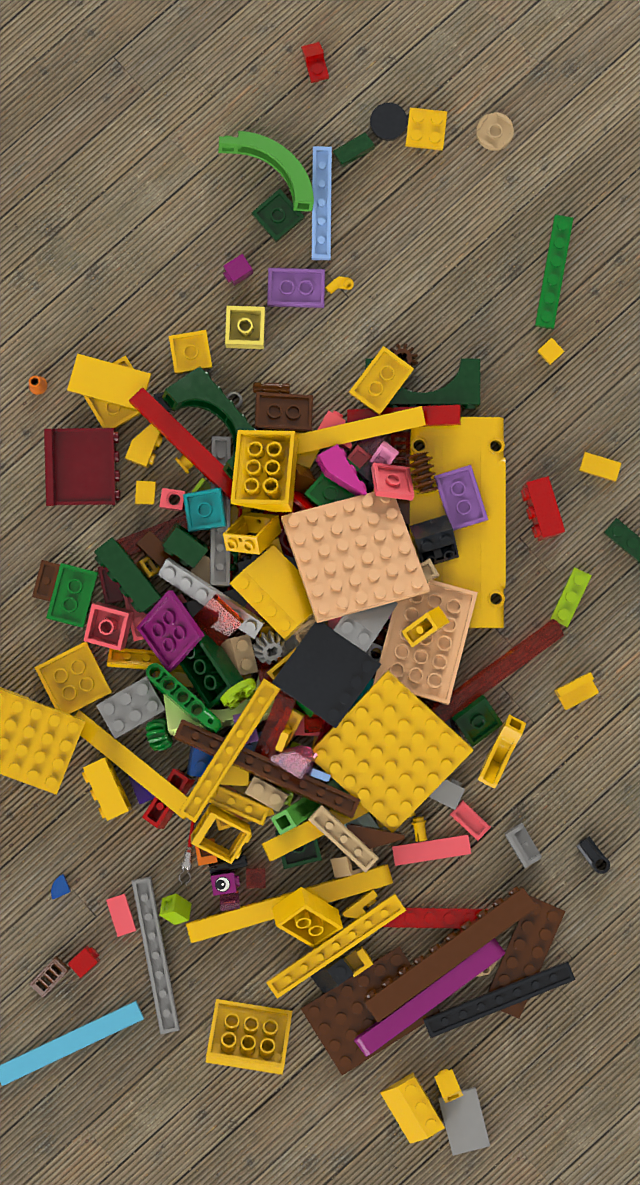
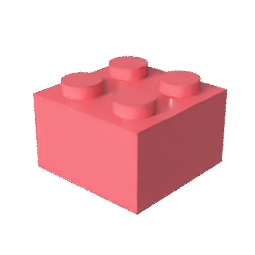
(108, 626)

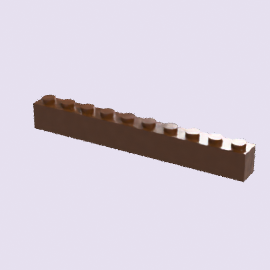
(449, 953)

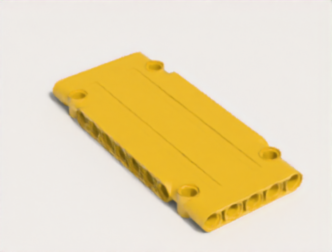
(481, 545)

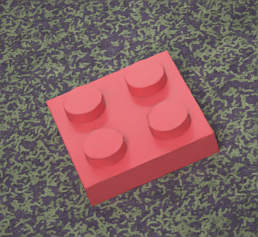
(392, 481)

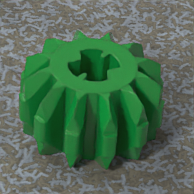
(158, 734)

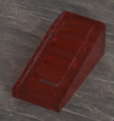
(407, 451)

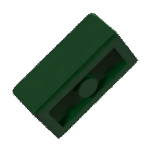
(354, 149)

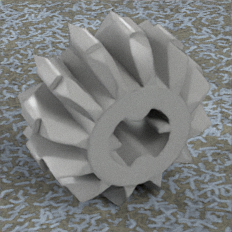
(269, 647)

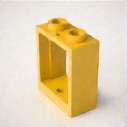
(236, 535)
(211, 847)

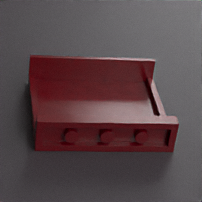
(81, 466)

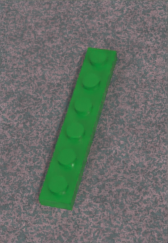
(554, 272)

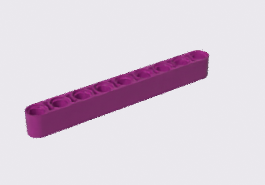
(427, 999)

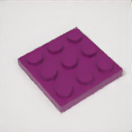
(170, 631)

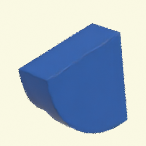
(60, 887)

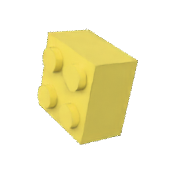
(245, 327)

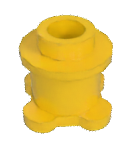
(184, 463)

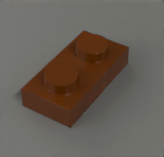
(46, 580)

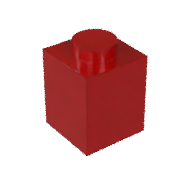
(84, 961)

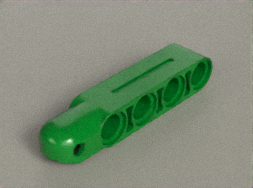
(205, 718)

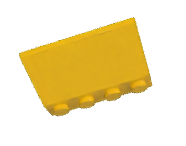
(265, 470)
(275, 592)
(249, 1036)

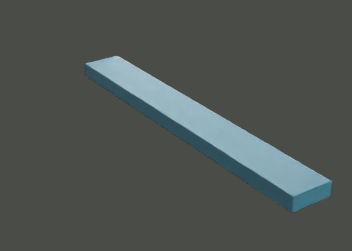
(70, 1042)

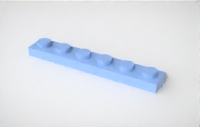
(322, 203)

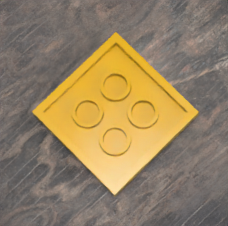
(111, 414)
(73, 679)

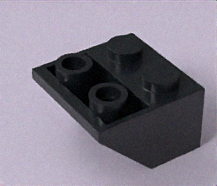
(435, 540)

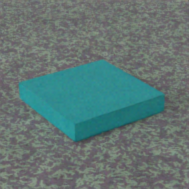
(205, 510)

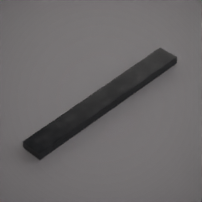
(499, 999)

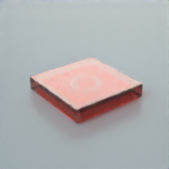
(217, 620)

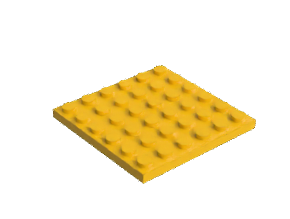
(390, 751)

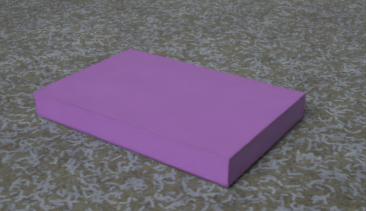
(296, 287)
(461, 497)

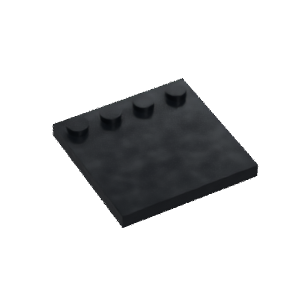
(326, 673)

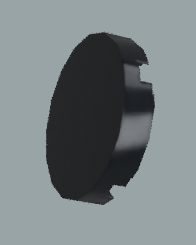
(388, 121)

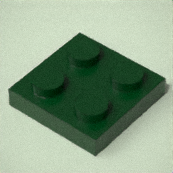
(277, 215)
(477, 720)

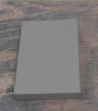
(464, 1122)

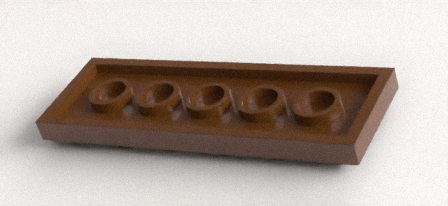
(527, 948)

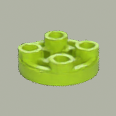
(238, 692)

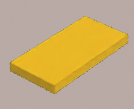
(106, 380)

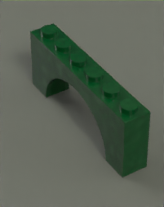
(462, 390)
(201, 392)

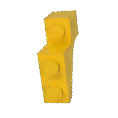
(501, 751)

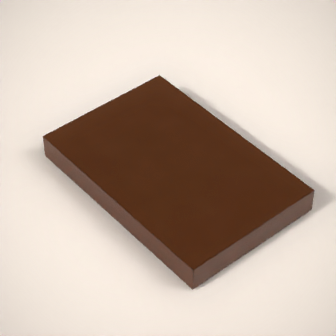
(283, 412)

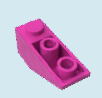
(337, 468)

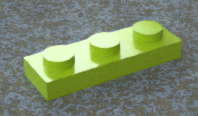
(570, 597)

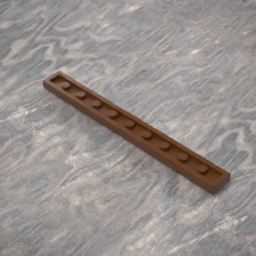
(264, 768)

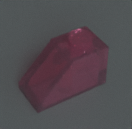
(295, 760)

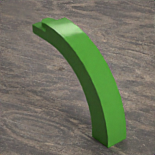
(277, 157)
(298, 811)

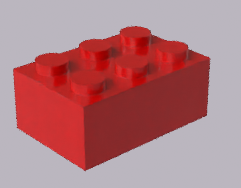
(542, 509)

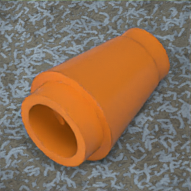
(40, 388)

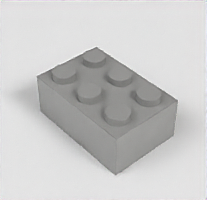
(131, 707)

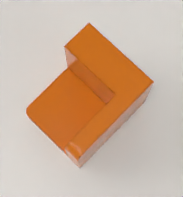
(204, 857)

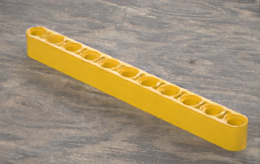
(262, 910)

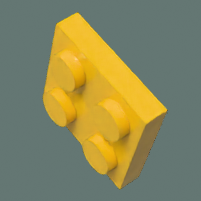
(426, 128)
(190, 351)

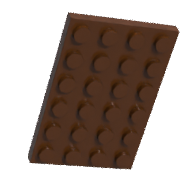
(342, 1015)

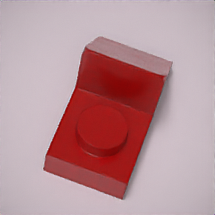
(315, 62)

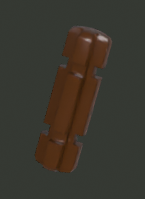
(271, 387)

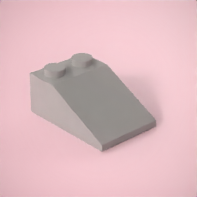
(364, 626)

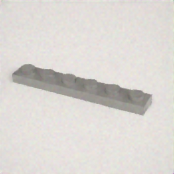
(203, 592)

